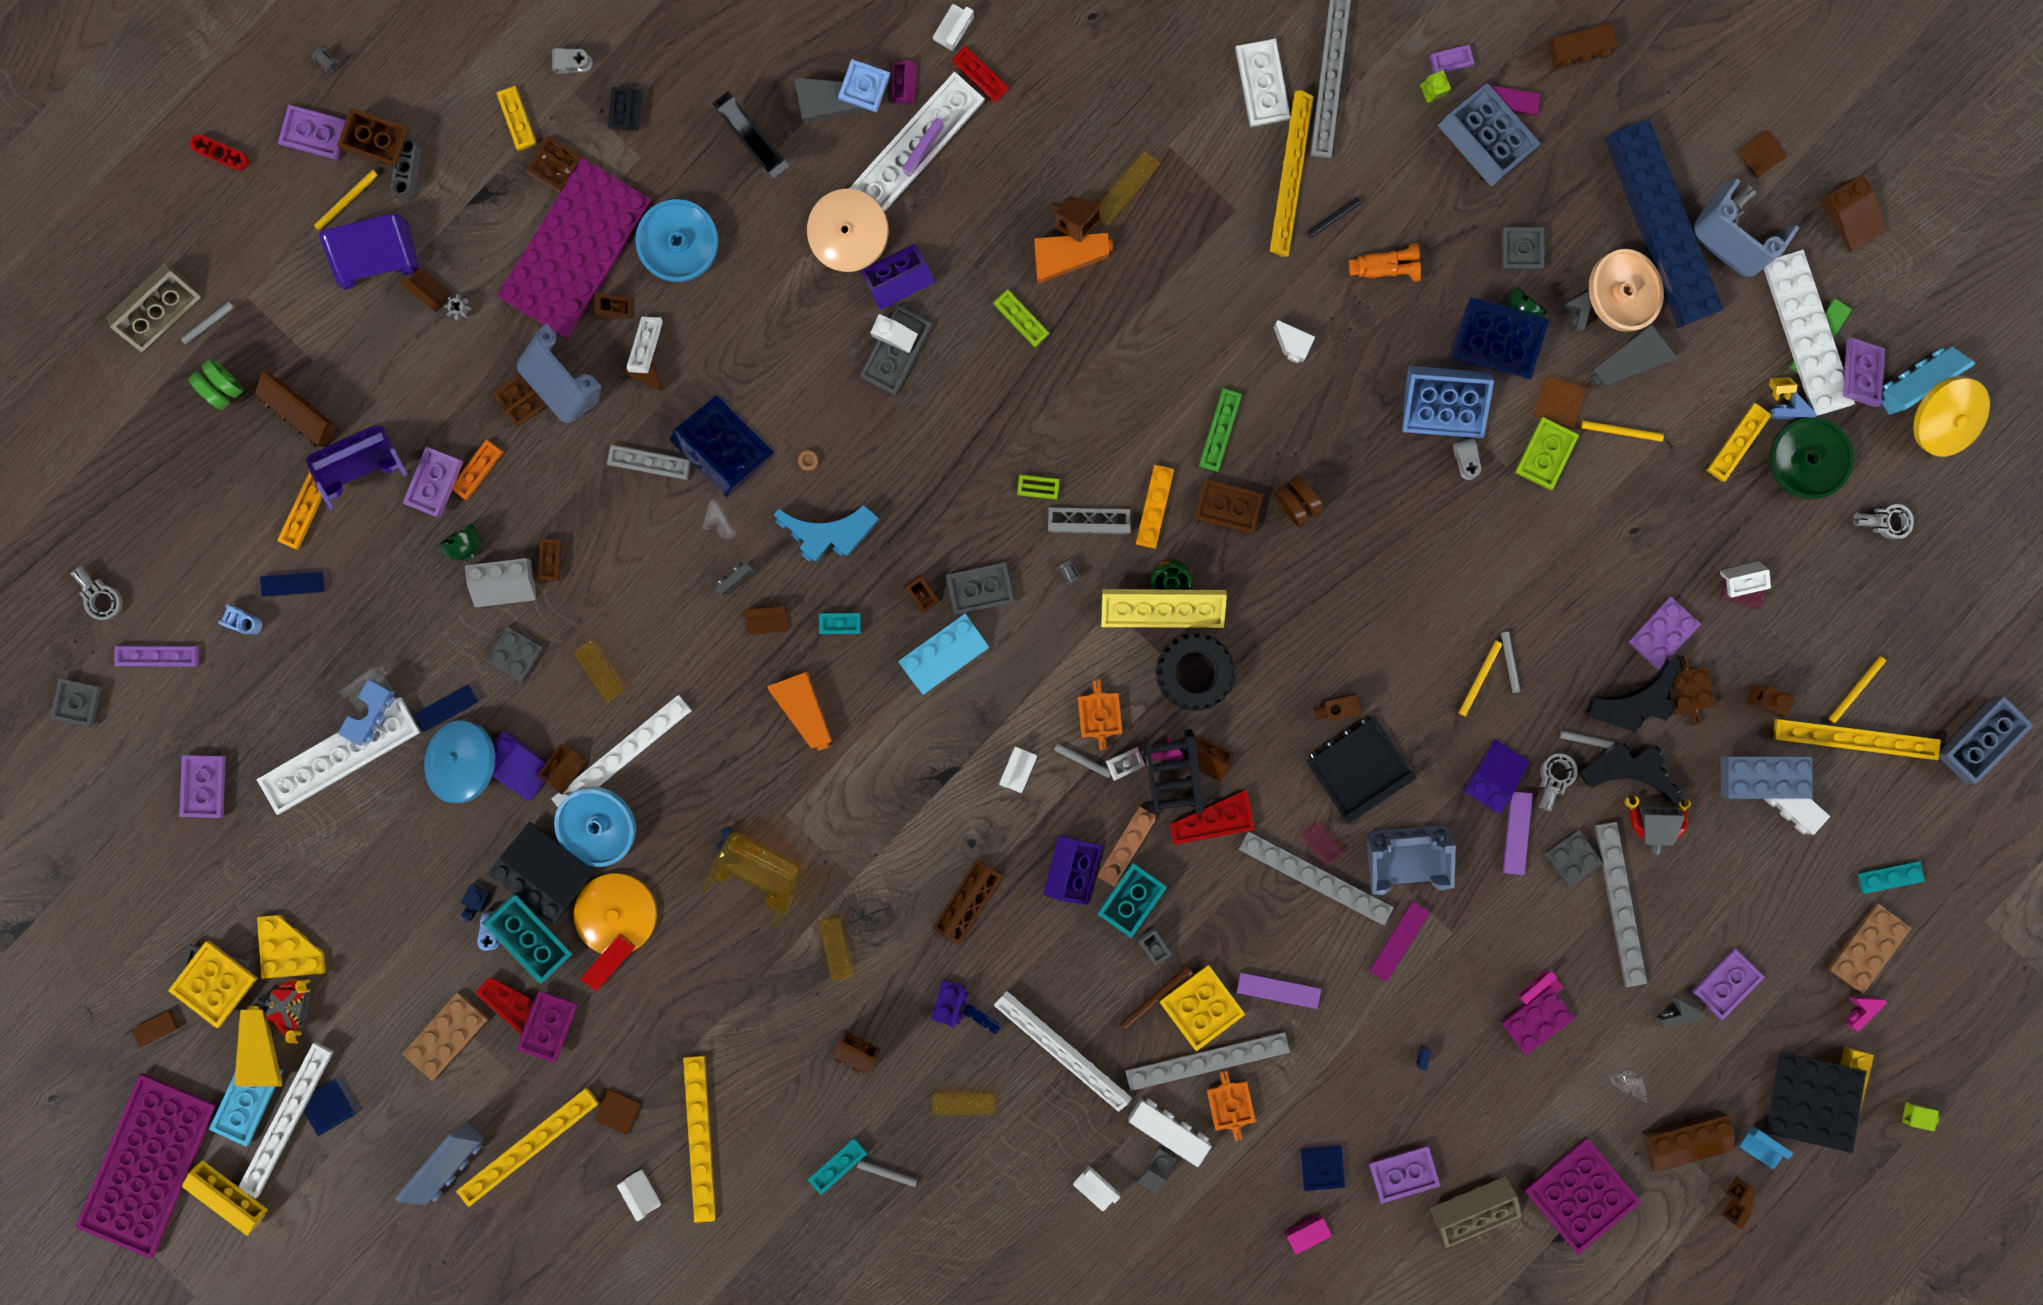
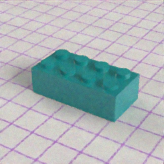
(526, 938)

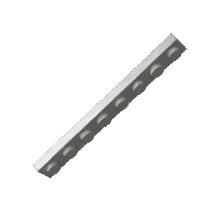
(1330, 78)
(1315, 878)
(1620, 904)
(1207, 1061)

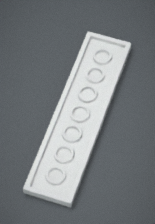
(885, 176)
(1807, 332)
(334, 760)

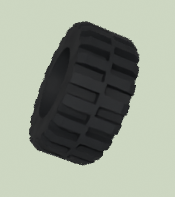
(1223, 671)

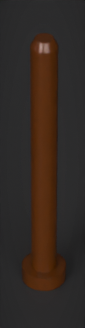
(1157, 996)

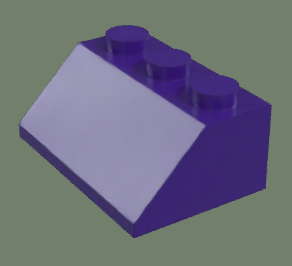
(897, 276)
(1073, 870)

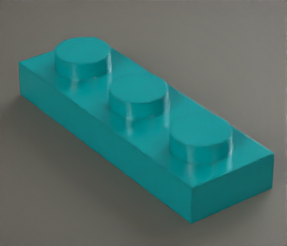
(1890, 877)
(837, 1166)

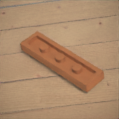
(1126, 846)

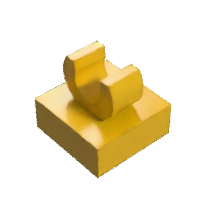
(1783, 385)

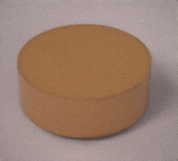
(808, 460)

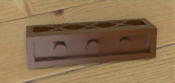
(964, 900)

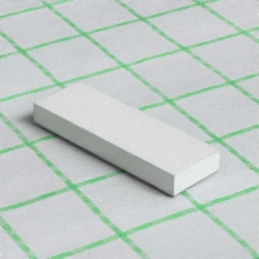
(644, 344)

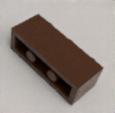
(1582, 46)

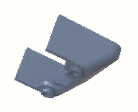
(1729, 242)

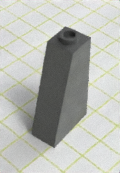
(820, 100)
(1635, 357)

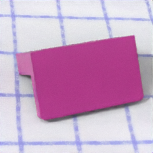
(1543, 980)
(1308, 1233)

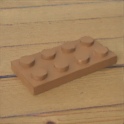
(1869, 948)
(445, 1036)

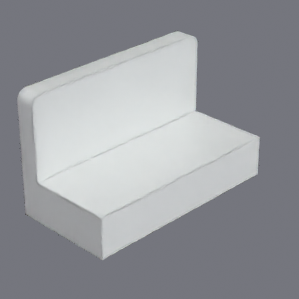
(953, 26)
(1746, 579)
(1018, 769)
(1096, 1188)
(638, 1194)

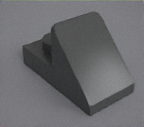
(1581, 306)
(1154, 946)
(1683, 1014)
(1156, 1170)

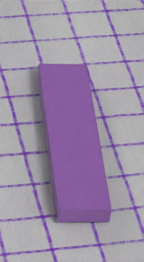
(156, 656)
(1517, 833)
(1278, 990)

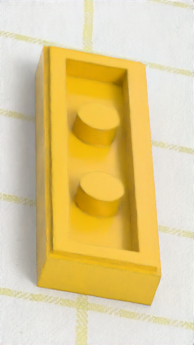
(516, 118)

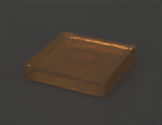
(1559, 402)

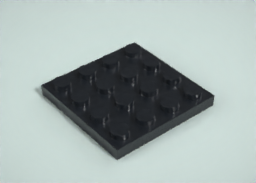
(1816, 1102)

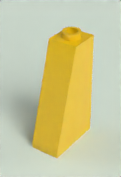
(256, 1052)

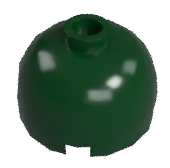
(1523, 302)
(461, 544)
(1171, 575)

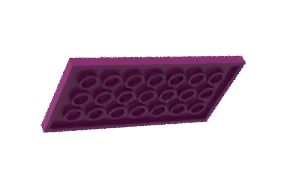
(574, 248)
(146, 1166)

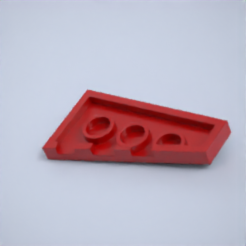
(1220, 819)
(506, 1002)

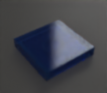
(328, 1108)
(1322, 1168)

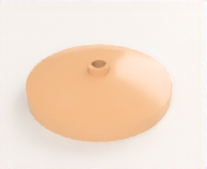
(866, 232)
(1626, 290)

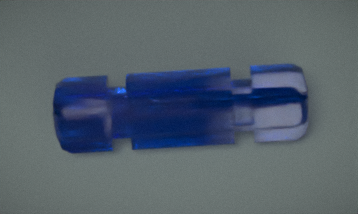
(982, 1019)

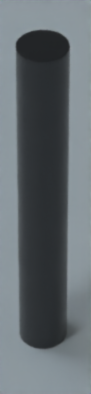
(1334, 217)

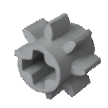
(462, 305)

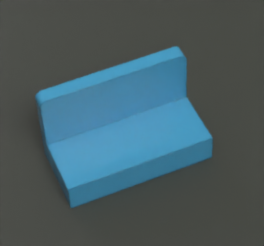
(1764, 1148)

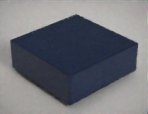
(1423, 1058)

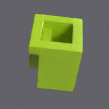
(1435, 86)

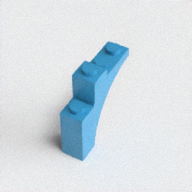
(818, 537)

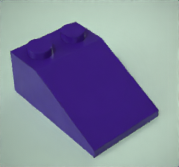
(517, 765)
(1495, 776)

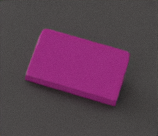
(903, 82)

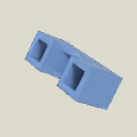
(378, 698)

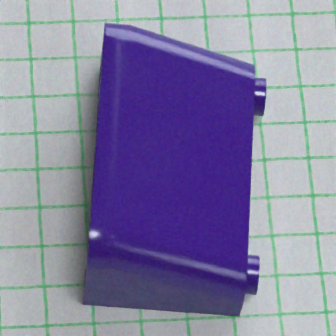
(369, 249)

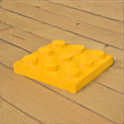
(212, 984)
(1202, 1007)

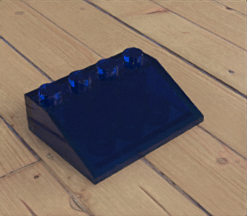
(1499, 338)
(721, 445)

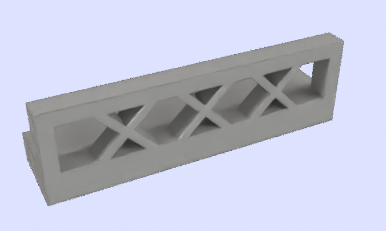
(1089, 528)

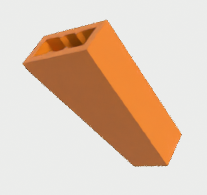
(1064, 254)
(802, 707)

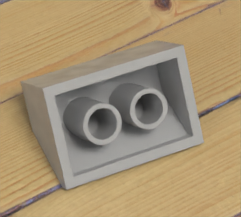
(501, 582)

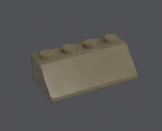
(152, 307)
(1476, 1211)

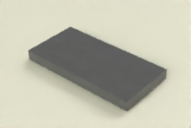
(889, 365)

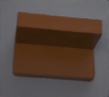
(426, 289)
(766, 620)
(1213, 758)
(561, 768)

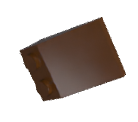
(372, 137)
(1854, 213)
(856, 1053)

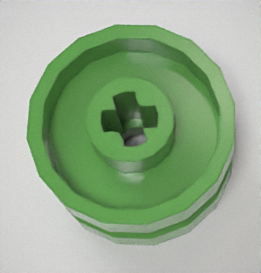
(215, 384)

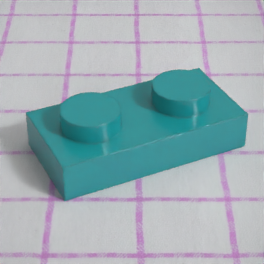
(840, 623)

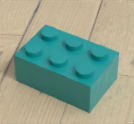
(1131, 899)

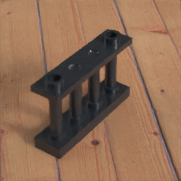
(1190, 762)

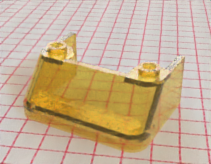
(759, 868)

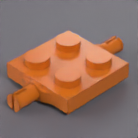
(1099, 715)
(1231, 1105)

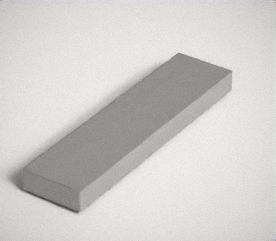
(649, 462)

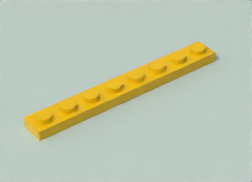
(1291, 173)
(1856, 739)
(699, 1138)
(527, 1147)

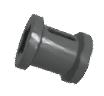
(326, 59)
(1069, 571)

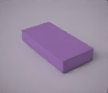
(1452, 59)

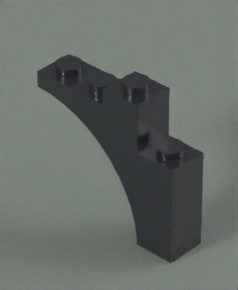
(749, 135)
(1651, 699)
(1618, 764)

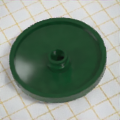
(1828, 454)

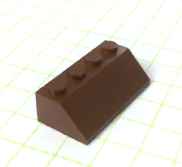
(296, 410)
(1689, 1141)

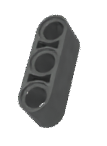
(410, 177)

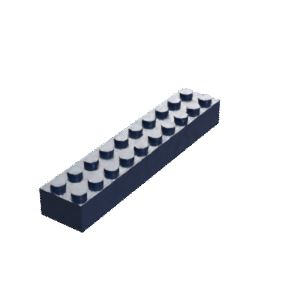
(1663, 223)

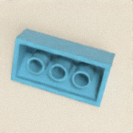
(1916, 384)
(943, 654)

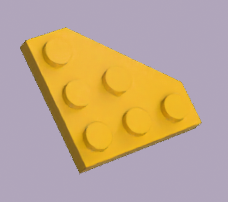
(286, 950)

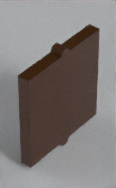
(1762, 154)
(617, 1111)

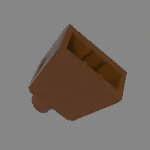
(1076, 217)
(1772, 700)
(1349, 708)

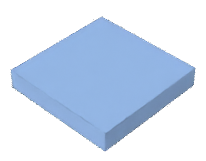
(864, 85)

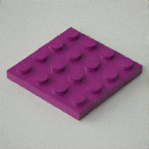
(1582, 1195)

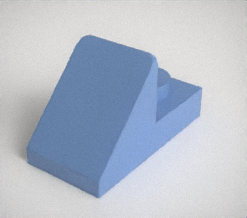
(1795, 410)

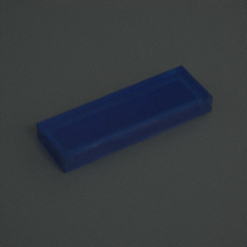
(292, 584)
(446, 708)

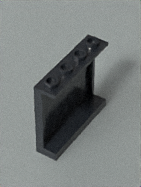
(1360, 769)

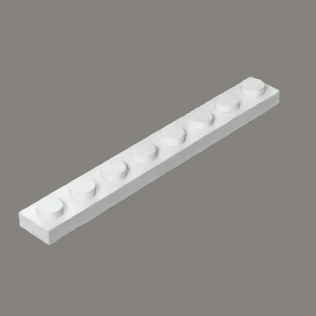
(629, 747)
(1062, 1051)
(285, 1119)

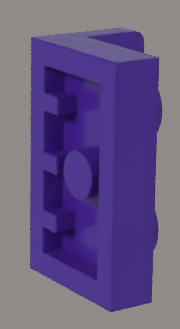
(949, 1003)

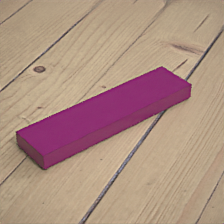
(1399, 941)

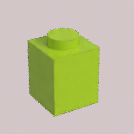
(1920, 1116)

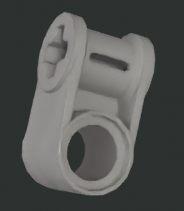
(567, 60)
(1467, 455)

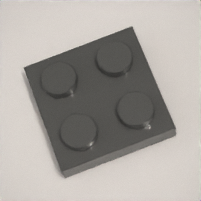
(1522, 248)
(729, 584)
(514, 654)
(75, 702)
(1573, 858)

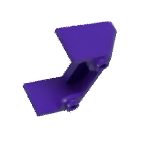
(352, 459)

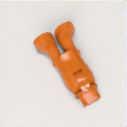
(1386, 264)

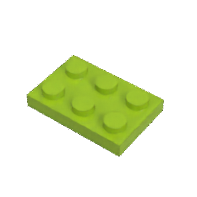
(1546, 453)

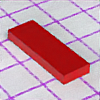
(980, 74)
(607, 962)

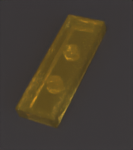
(599, 671)
(835, 949)
(963, 1104)

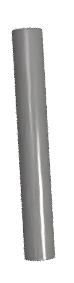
(207, 323)
(1510, 662)
(1586, 739)
(1083, 760)
(887, 1173)

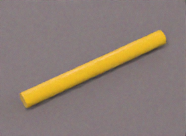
(338, 207)
(1622, 431)
(1480, 678)
(1857, 690)

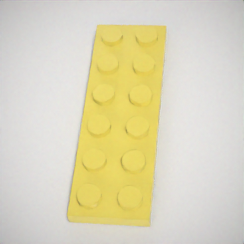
(1163, 608)

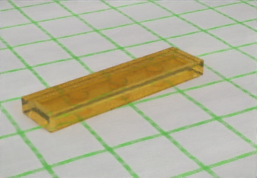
(1127, 187)

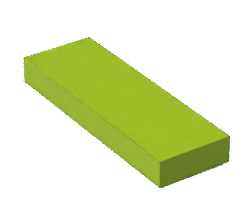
(1021, 318)

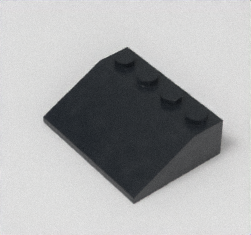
(541, 873)

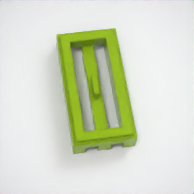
(1039, 487)

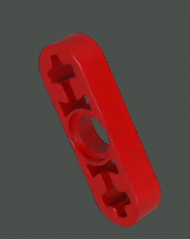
(210, 154)

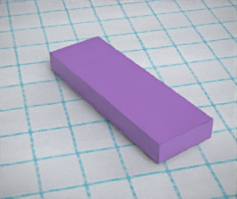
(923, 146)

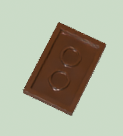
(1228, 506)

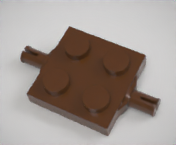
(1691, 691)

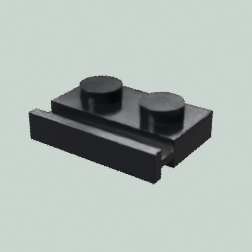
(625, 109)

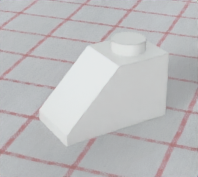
(893, 333)
(1293, 341)

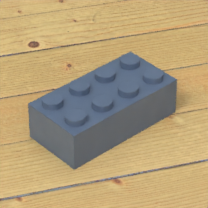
(1984, 740)
(1766, 777)

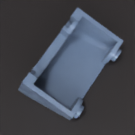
(552, 382)
(1411, 857)

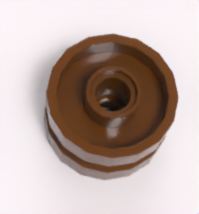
(1299, 501)

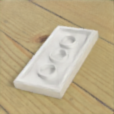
(1263, 82)

